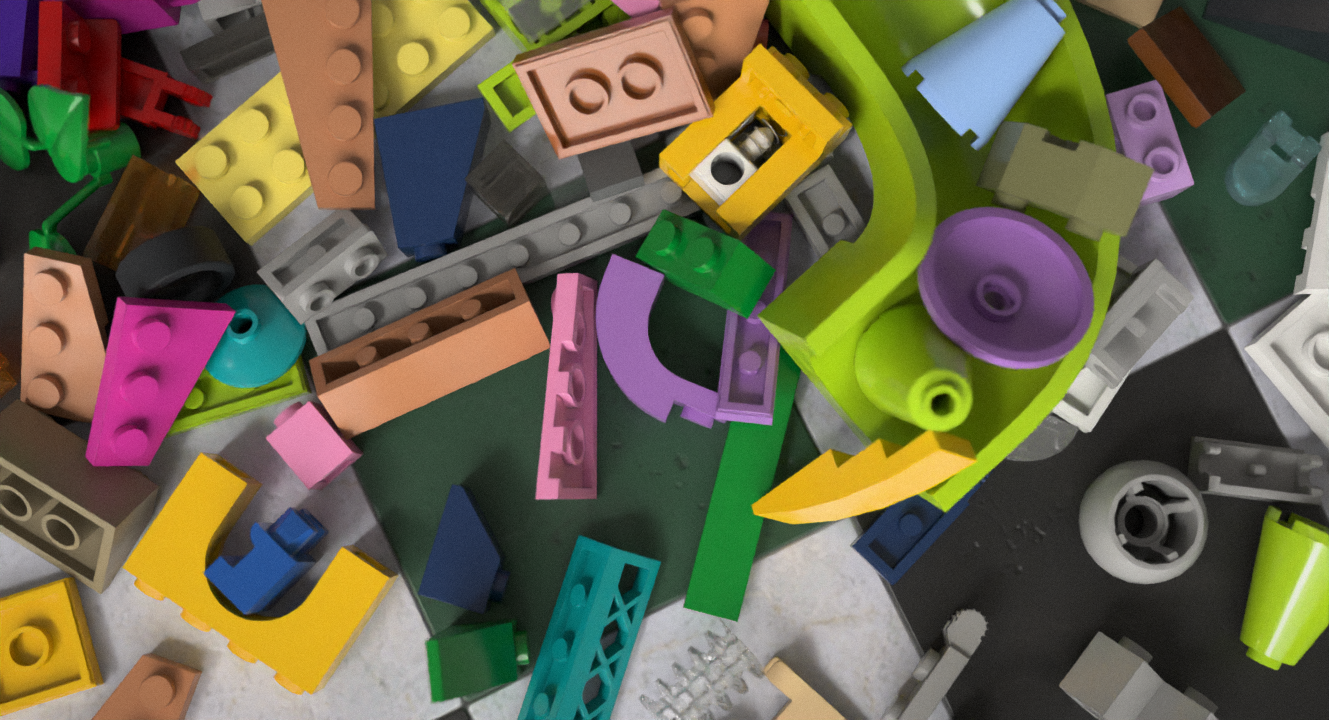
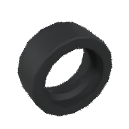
(177, 266)

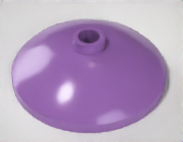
(1018, 268)

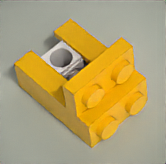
(778, 95)

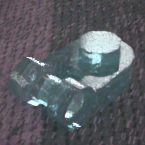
(1259, 173)

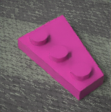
(148, 374)

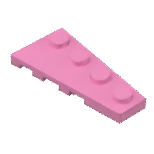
(570, 409)

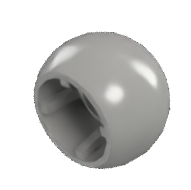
(1104, 527)

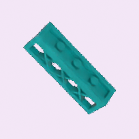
(572, 641)

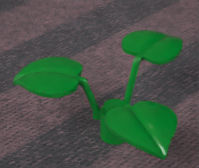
(62, 128)

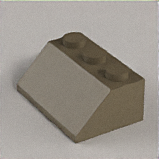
(62, 504)

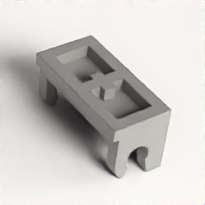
(1136, 319)
(1253, 471)

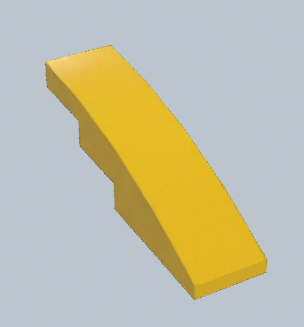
(877, 477)

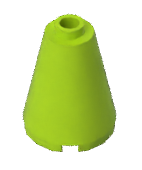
(914, 369)
(1287, 590)

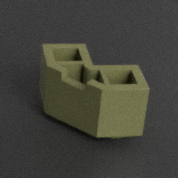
(1075, 180)

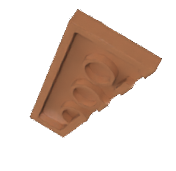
(329, 84)

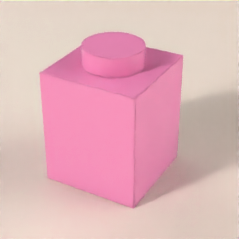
(312, 444)

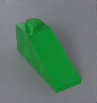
(475, 657)

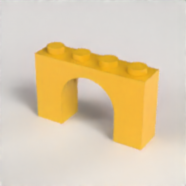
(191, 536)

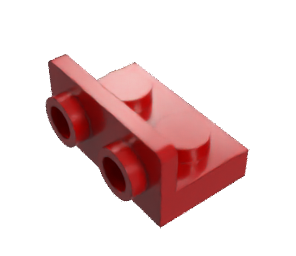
(83, 59)

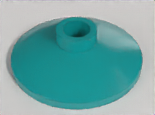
(265, 349)

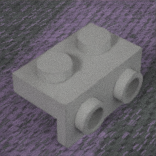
(323, 264)

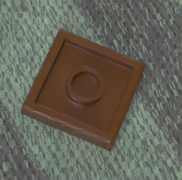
(1186, 66)

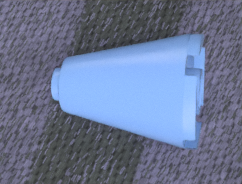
(988, 65)

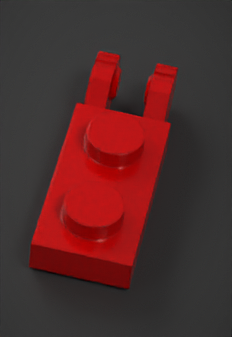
(146, 93)

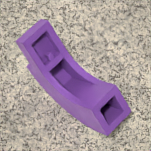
(622, 324)

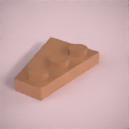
(62, 334)

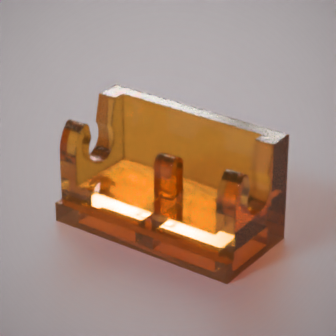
(140, 209)

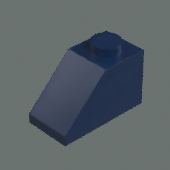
(465, 557)

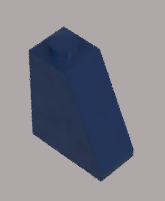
(424, 172)

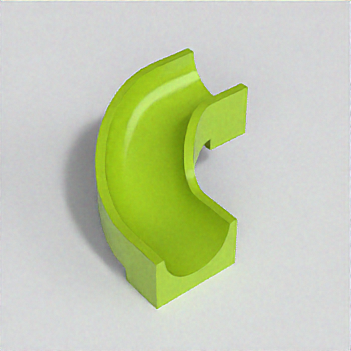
(919, 180)

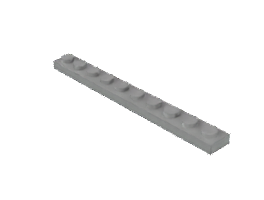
(532, 248)

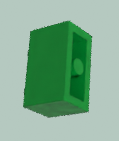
(706, 263)

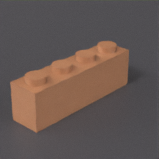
(428, 354)

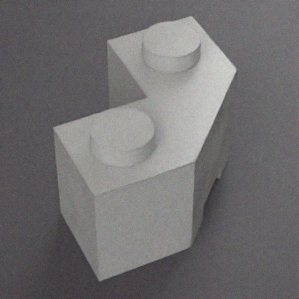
(1118, 684)

